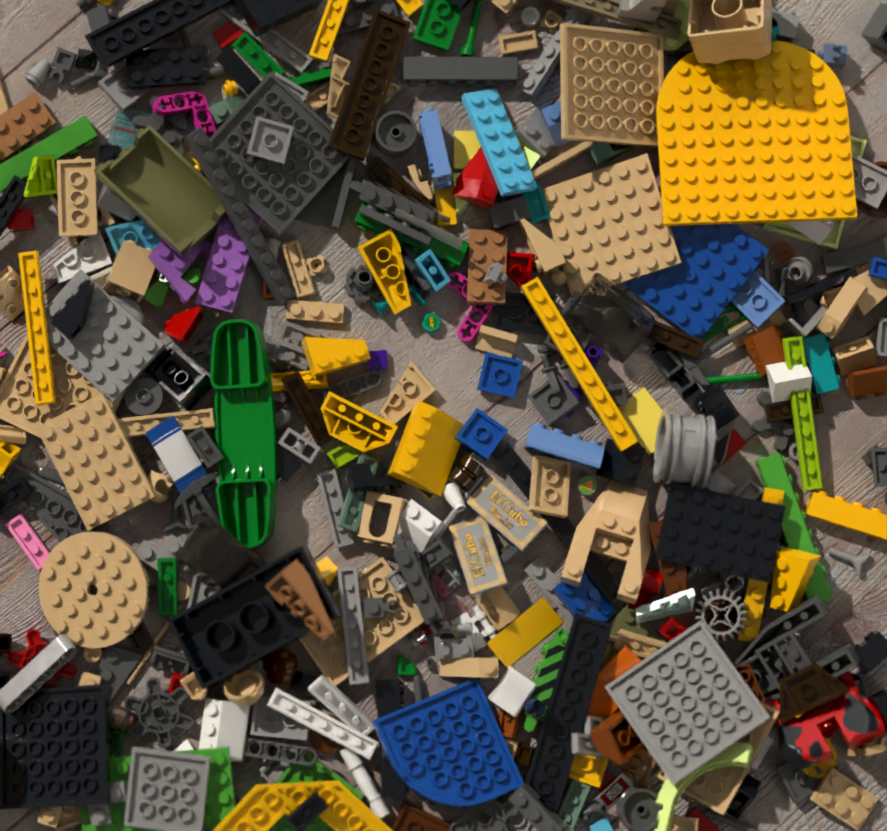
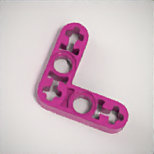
(194, 108)
(464, 326)

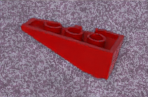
(476, 183)

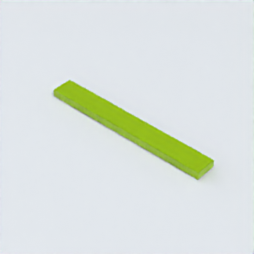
(803, 420)

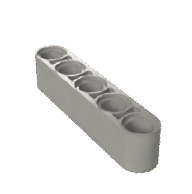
(36, 673)

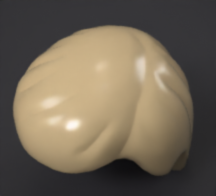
(245, 687)

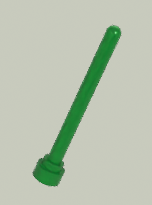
(469, 48)
(735, 378)

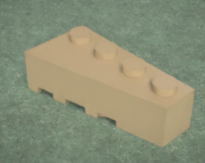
(873, 294)

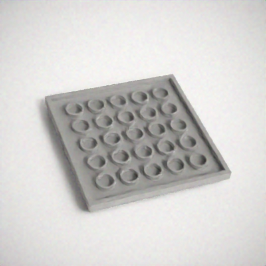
(687, 702)

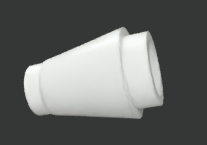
(454, 497)

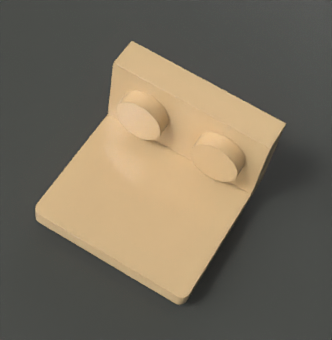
(11, 293)

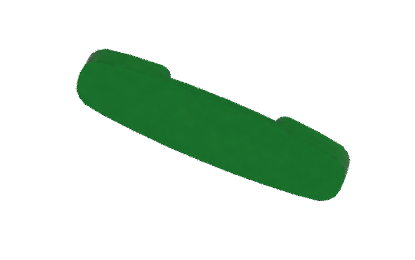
(244, 432)

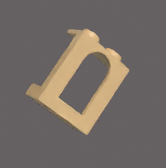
(393, 522)

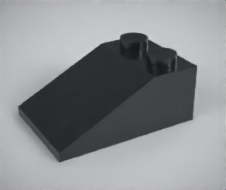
(179, 377)

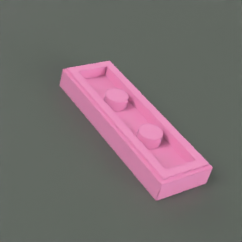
(28, 540)

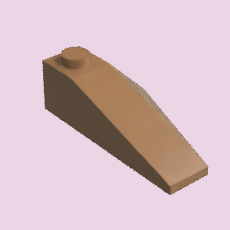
(297, 591)

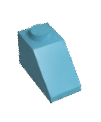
(432, 270)

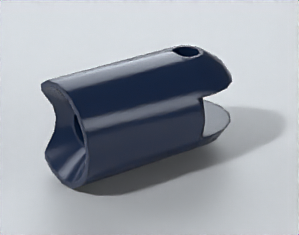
(534, 706)

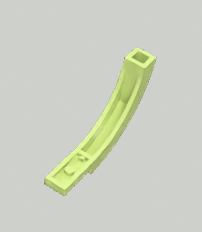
(735, 755)

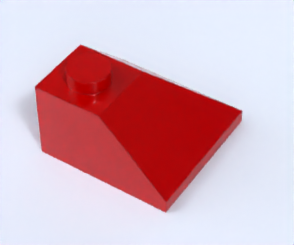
(184, 324)

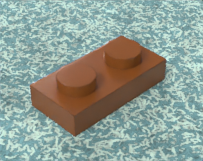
(508, 724)

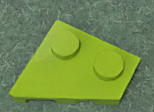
(42, 177)

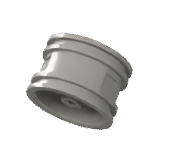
(684, 449)

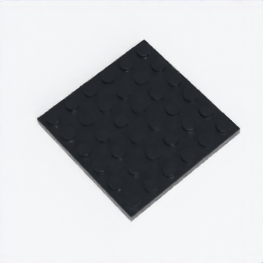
(56, 749)

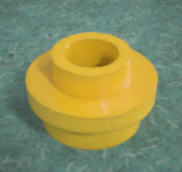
(230, 88)

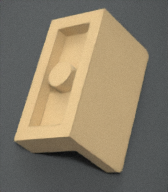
(496, 341)
(854, 355)
(498, 607)

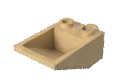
(547, 253)

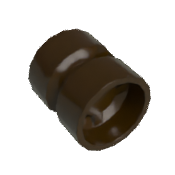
(466, 472)

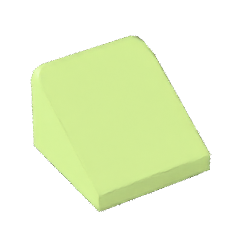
(531, 157)

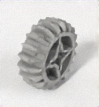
(733, 603)

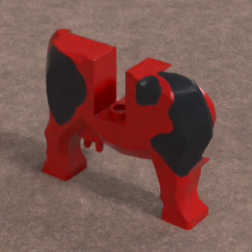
(803, 738)

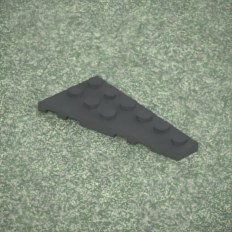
(52, 505)

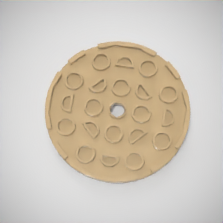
(120, 582)

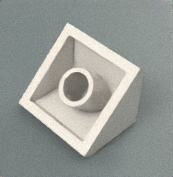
(784, 381)
(512, 691)

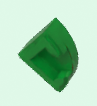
(405, 666)

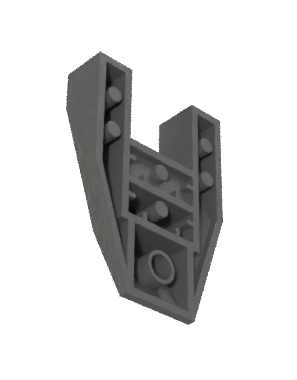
(779, 652)

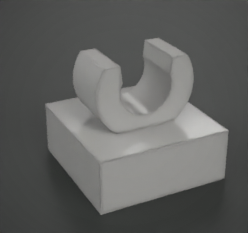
(495, 275)

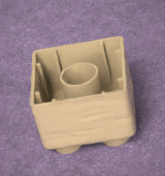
(730, 29)

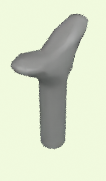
(857, 561)

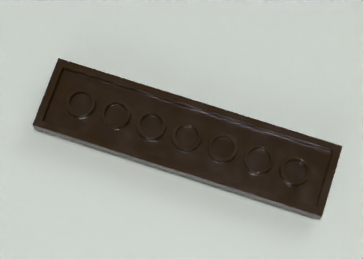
(369, 85)

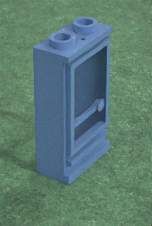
(435, 149)

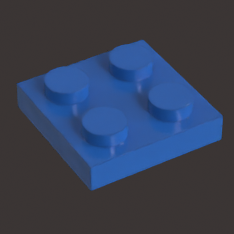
(500, 375)
(481, 434)

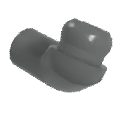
(593, 808)

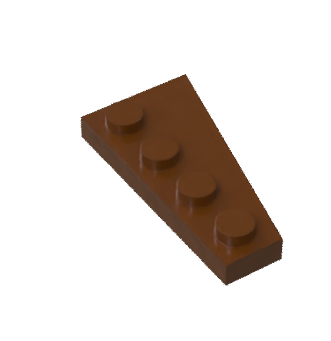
(673, 574)

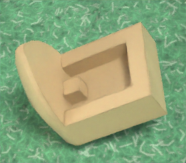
(828, 296)
(193, 687)

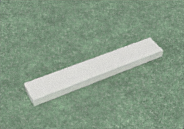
(322, 723)

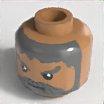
(120, 718)

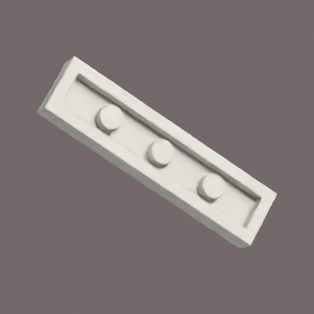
(341, 705)

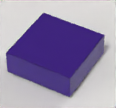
(378, 360)

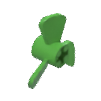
(157, 293)

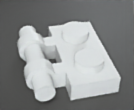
(478, 636)

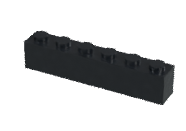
(389, 701)

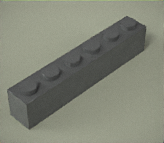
(460, 71)

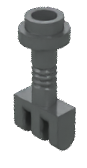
(282, 363)

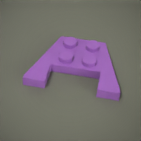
(174, 266)

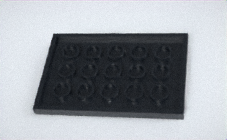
(720, 532)

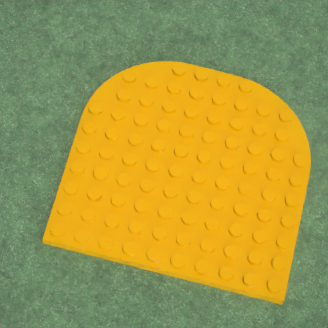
(754, 141)

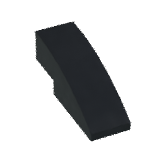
(672, 370)

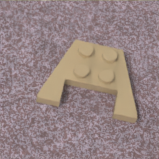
(339, 87)

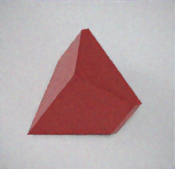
(520, 267)

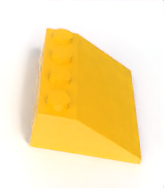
(426, 449)

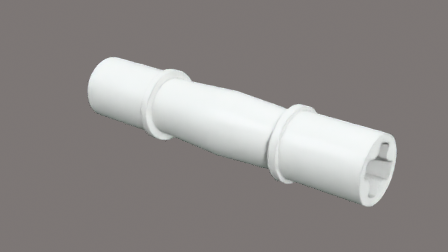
(364, 782)

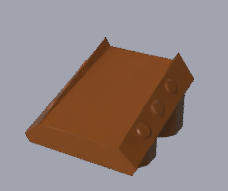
(765, 348)

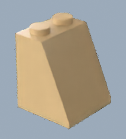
(130, 272)

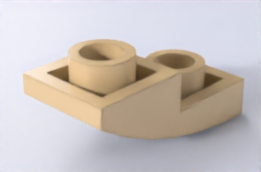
(422, 187)

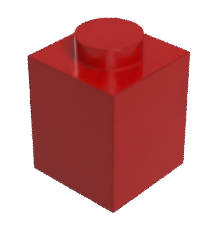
(22, 221)

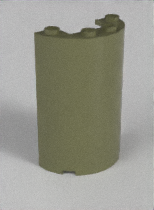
(163, 191)

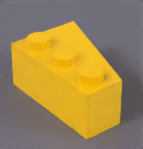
(333, 354)
(790, 577)

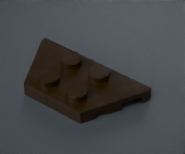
(807, 690)

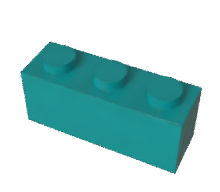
(821, 364)

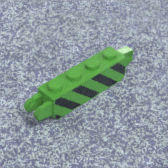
(546, 675)

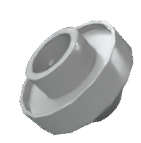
(799, 270)

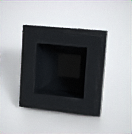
(86, 59)

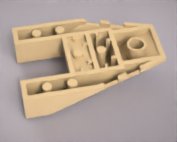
(615, 529)

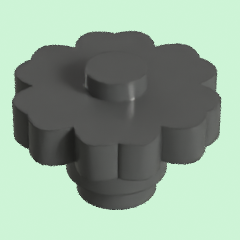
(361, 285)

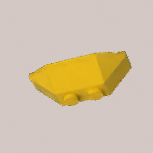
(355, 425)

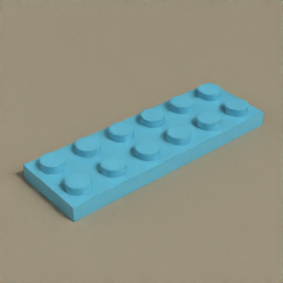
(499, 142)

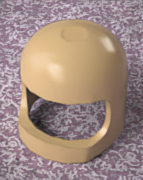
(161, 485)

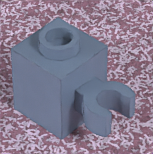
(833, 55)

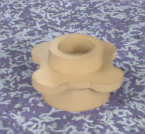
(550, 15)
(316, 260)

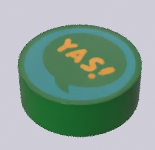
(430, 322)

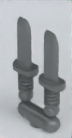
(550, 370)

